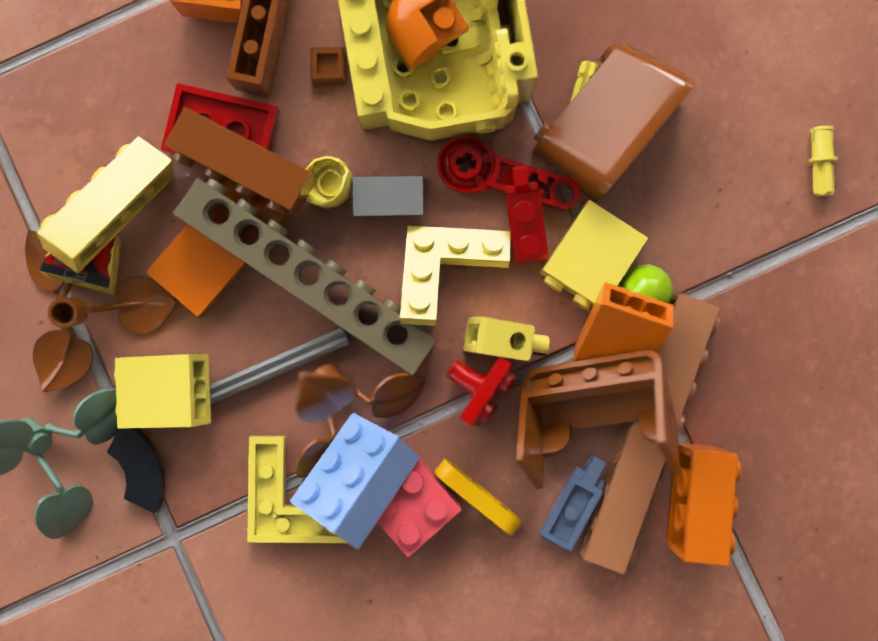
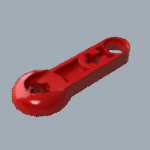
(494, 171)

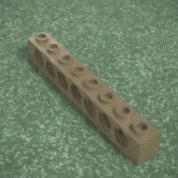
(198, 210)

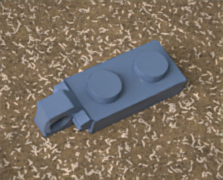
(574, 504)

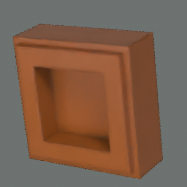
(327, 65)

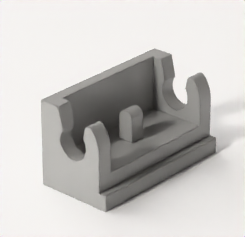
(388, 195)

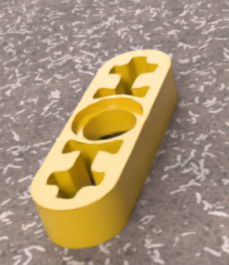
(478, 497)

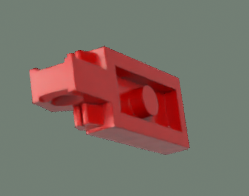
(526, 218)

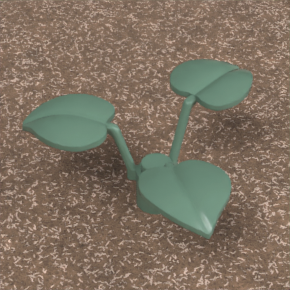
(65, 510)

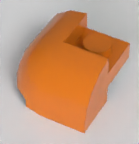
(422, 28)

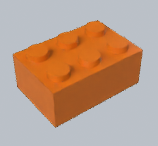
(703, 505)

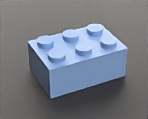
(355, 479)

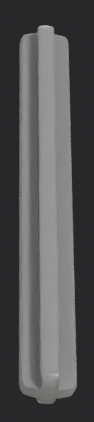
(278, 365)

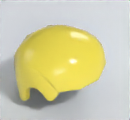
(332, 183)

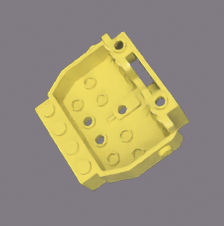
(451, 94)

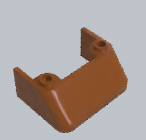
(593, 395)

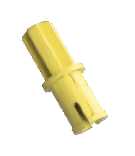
(822, 160)

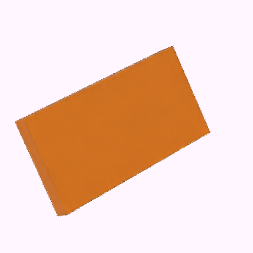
(200, 269)

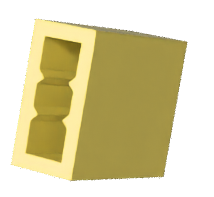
(590, 253)
(162, 391)

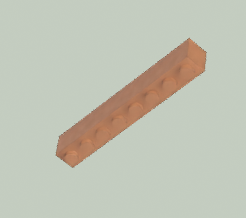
(638, 462)

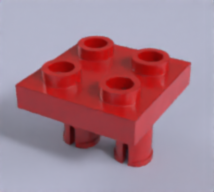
(483, 389)

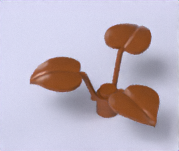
(58, 355)
(329, 391)

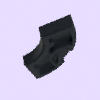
(141, 466)

